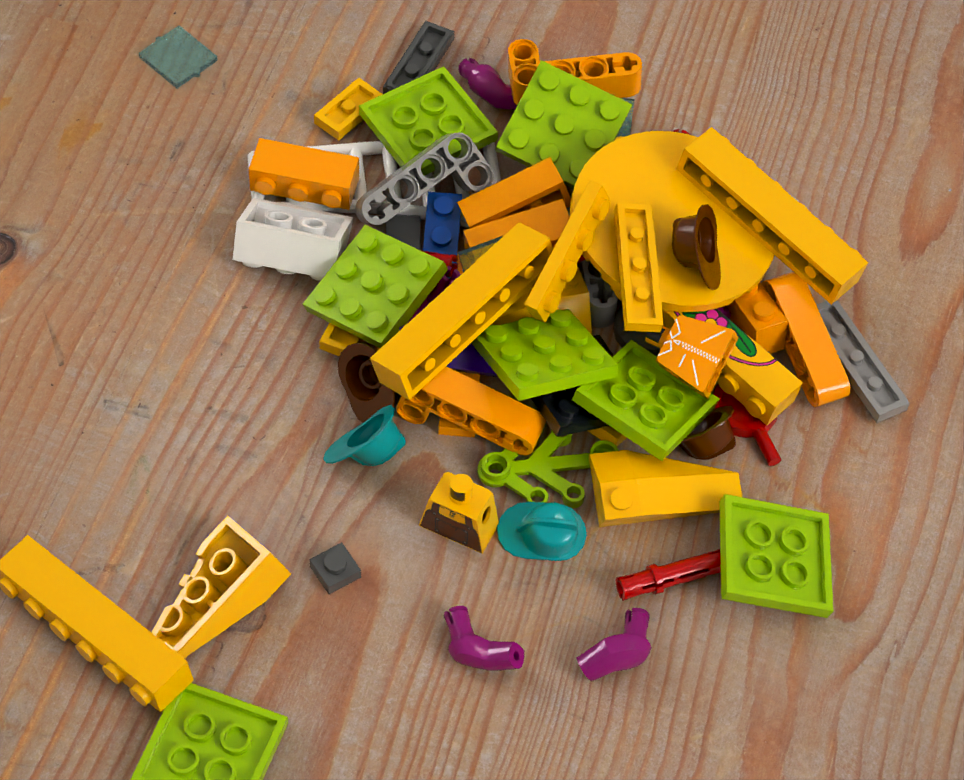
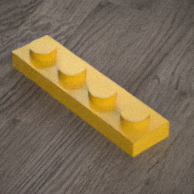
(563, 259)
(638, 267)

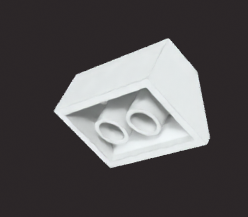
(290, 238)

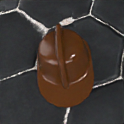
(696, 244)
(361, 382)
(711, 436)

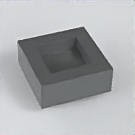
(335, 568)

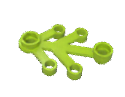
(541, 467)

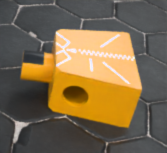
(694, 351)

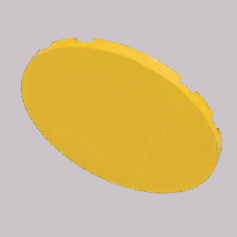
(645, 172)

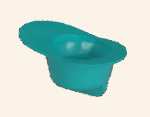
(370, 442)
(542, 531)

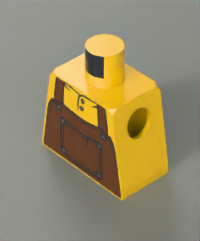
(461, 512)

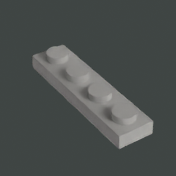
(862, 366)

